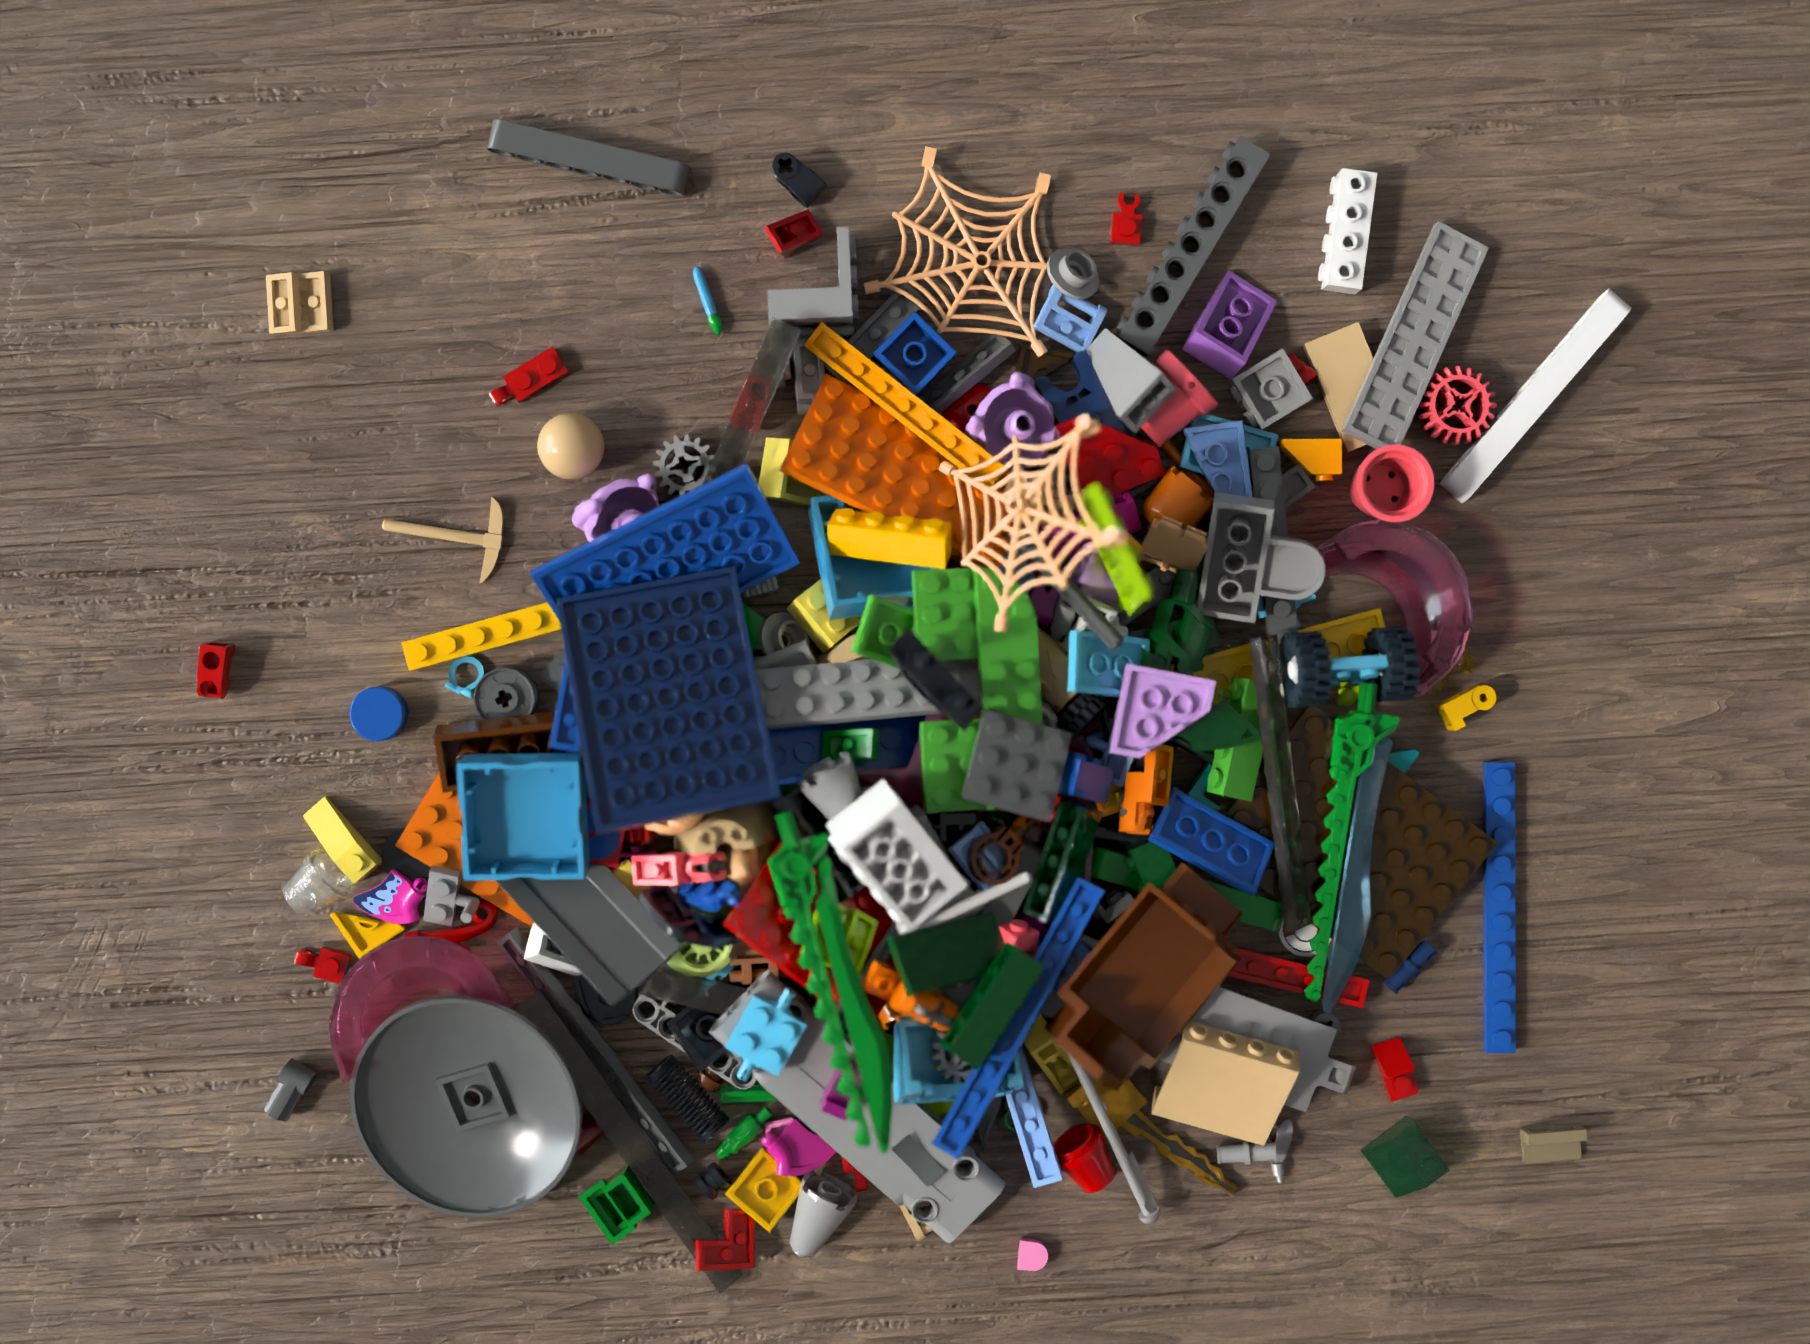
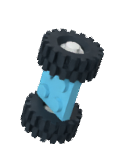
(1386, 660)

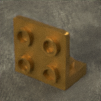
(1120, 1103)

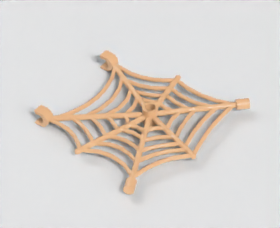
(1034, 198)
(1023, 508)

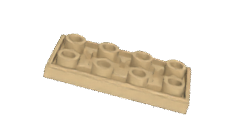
(1340, 366)

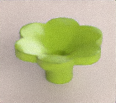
(1347, 694)

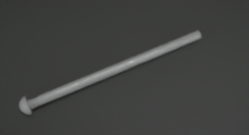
(1149, 1210)

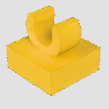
(1112, 802)

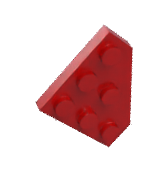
(1112, 458)

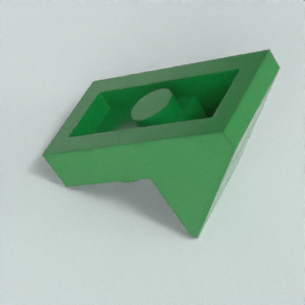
(859, 743)

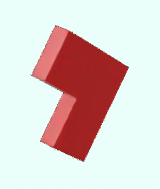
(733, 1251)

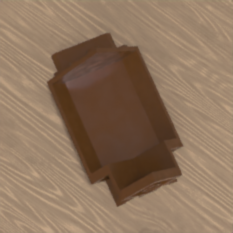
(1146, 978)

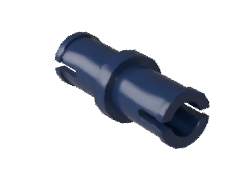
(1410, 967)

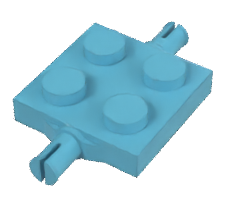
(766, 1034)

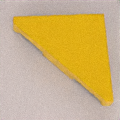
(364, 932)

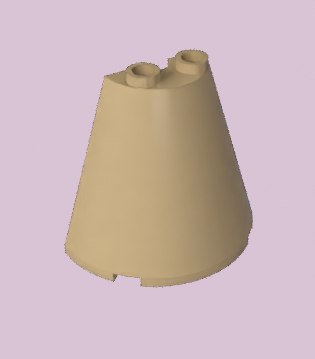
(740, 827)

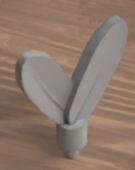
(1282, 1140)

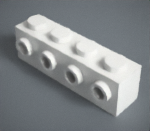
(1348, 231)

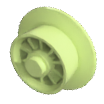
(700, 959)

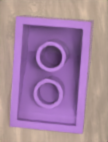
(1230, 325)

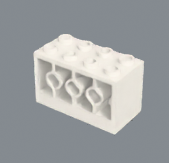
(894, 856)

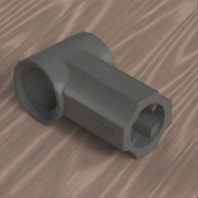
(293, 1083)

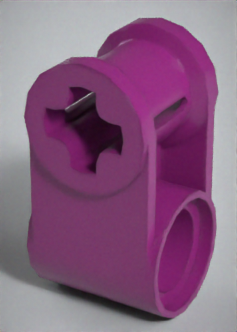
(1043, 600)

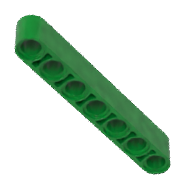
(1256, 909)

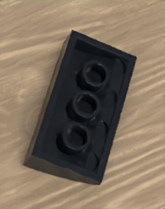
(810, 823)
(693, 1028)

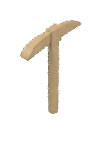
(491, 541)

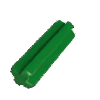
(756, 1093)

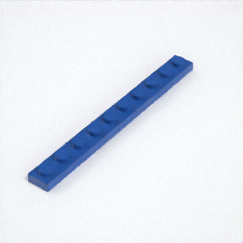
(1499, 910)
(984, 1083)

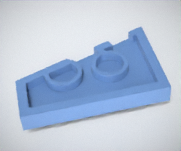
(1222, 456)

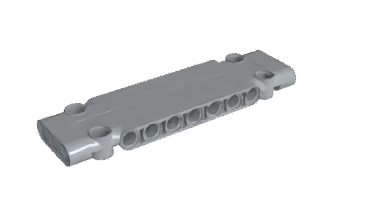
(953, 1198)

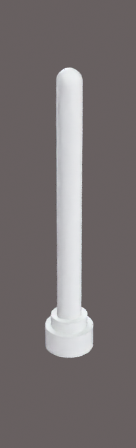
(971, 902)

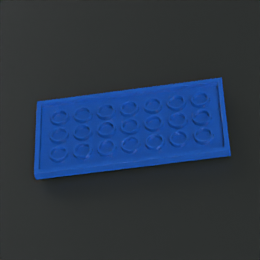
(698, 532)

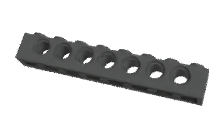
(1250, 160)

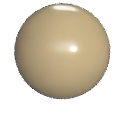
(570, 446)

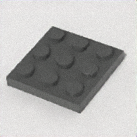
(1016, 766)

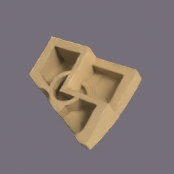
(839, 652)

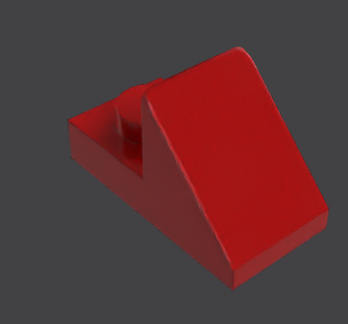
(793, 232)
(1395, 1068)

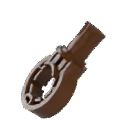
(1009, 851)

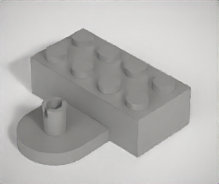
(1250, 562)

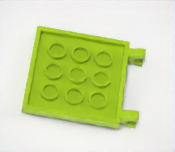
(1119, 561)

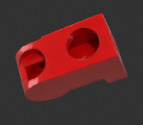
(214, 669)

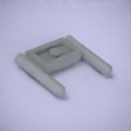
(809, 368)

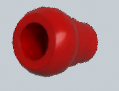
(1306, 372)

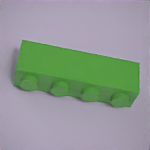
(1237, 768)

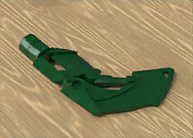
(1222, 724)

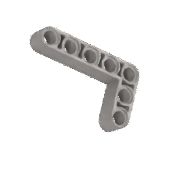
(656, 1023)

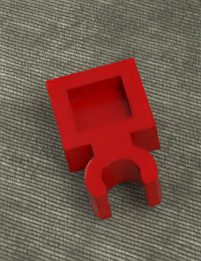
(1126, 225)
(641, 836)

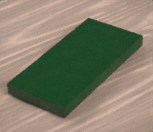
(946, 953)

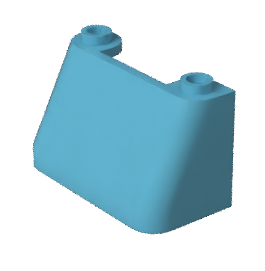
(914, 1071)

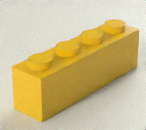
(890, 538)

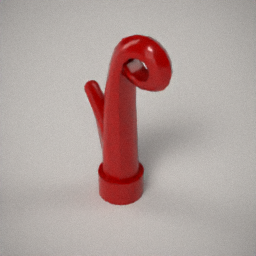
(467, 932)

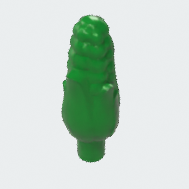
(745, 1132)

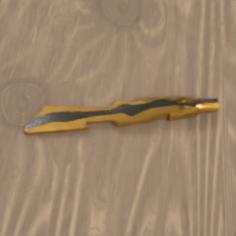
(1181, 1154)

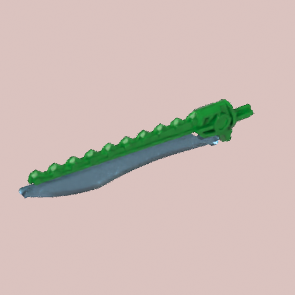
(1351, 756)

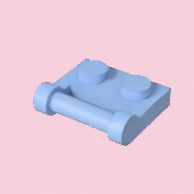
(1065, 326)

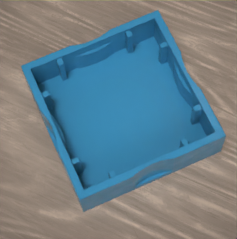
(851, 580)
(523, 816)

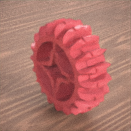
(1463, 414)

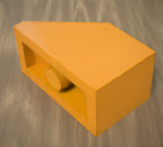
(1316, 456)

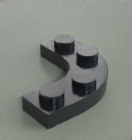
(683, 923)

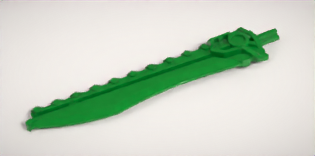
(796, 888)

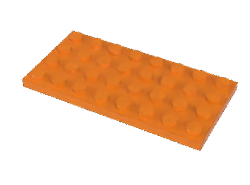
(881, 466)

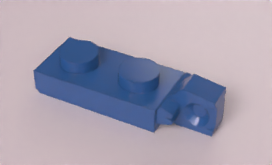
(708, 895)

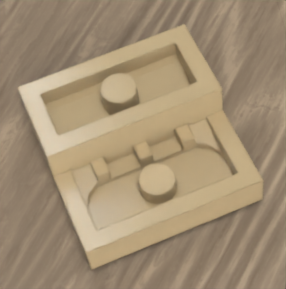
(299, 303)

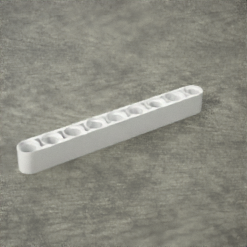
(1535, 395)

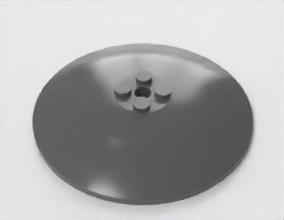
(437, 1141)

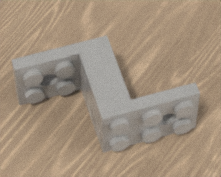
(817, 305)

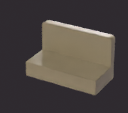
(1552, 1142)

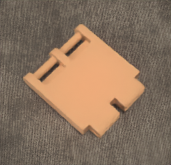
(1173, 545)

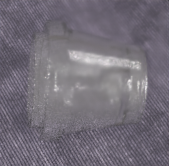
(317, 884)

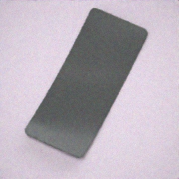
(918, 1160)

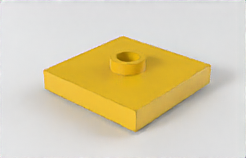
(763, 1192)

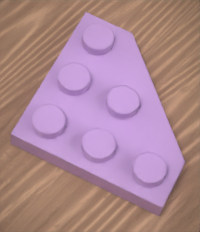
(1156, 707)

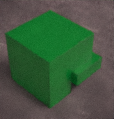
(617, 1204)

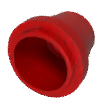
(1085, 1157)

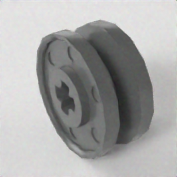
(512, 680)

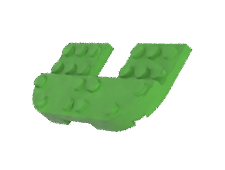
(957, 621)

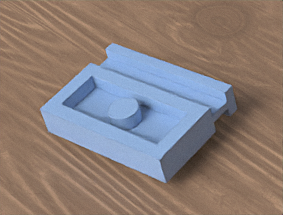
(991, 857)

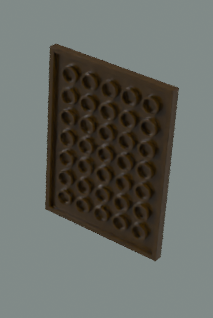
(1418, 847)

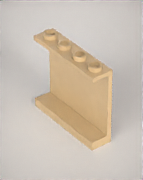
(1226, 1083)

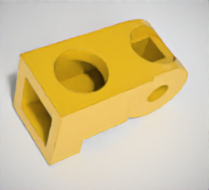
(1465, 703)

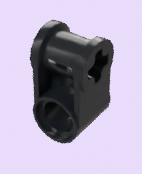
(801, 182)

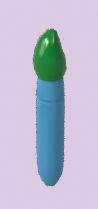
(707, 300)

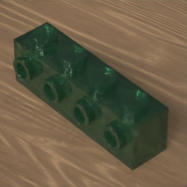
(1062, 859)

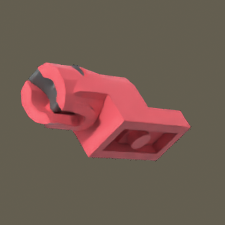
(678, 868)

